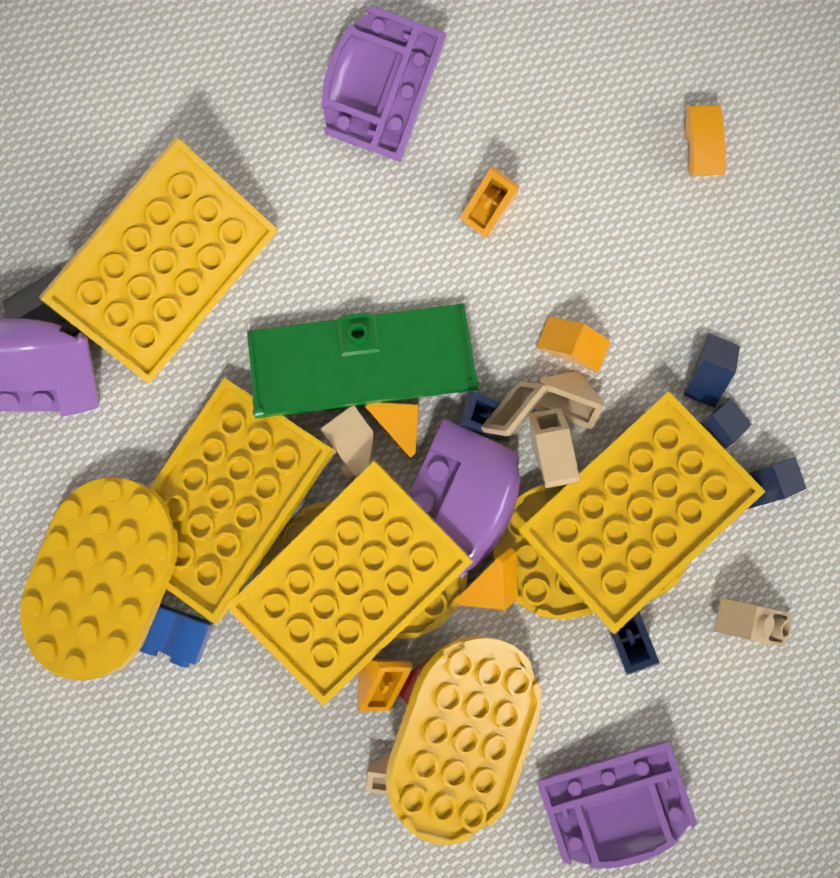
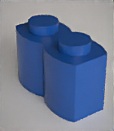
(178, 636)

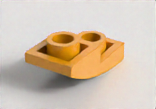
(706, 139)

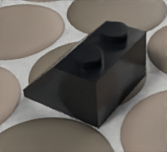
(28, 305)

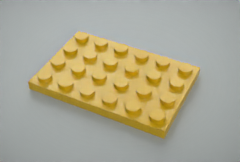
(159, 261)
(232, 495)
(641, 512)
(349, 583)

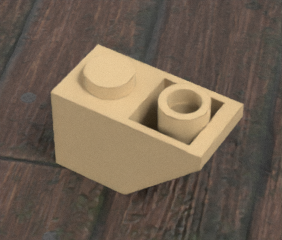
(352, 440)
(553, 447)
(753, 622)

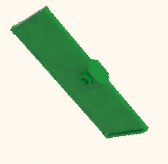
(361, 360)

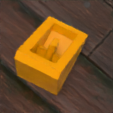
(490, 202)
(574, 343)
(399, 422)
(495, 586)
(381, 683)

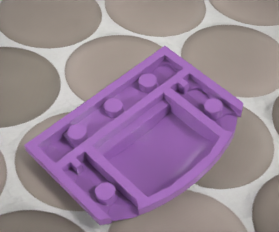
(380, 81)
(44, 369)
(468, 488)
(618, 807)

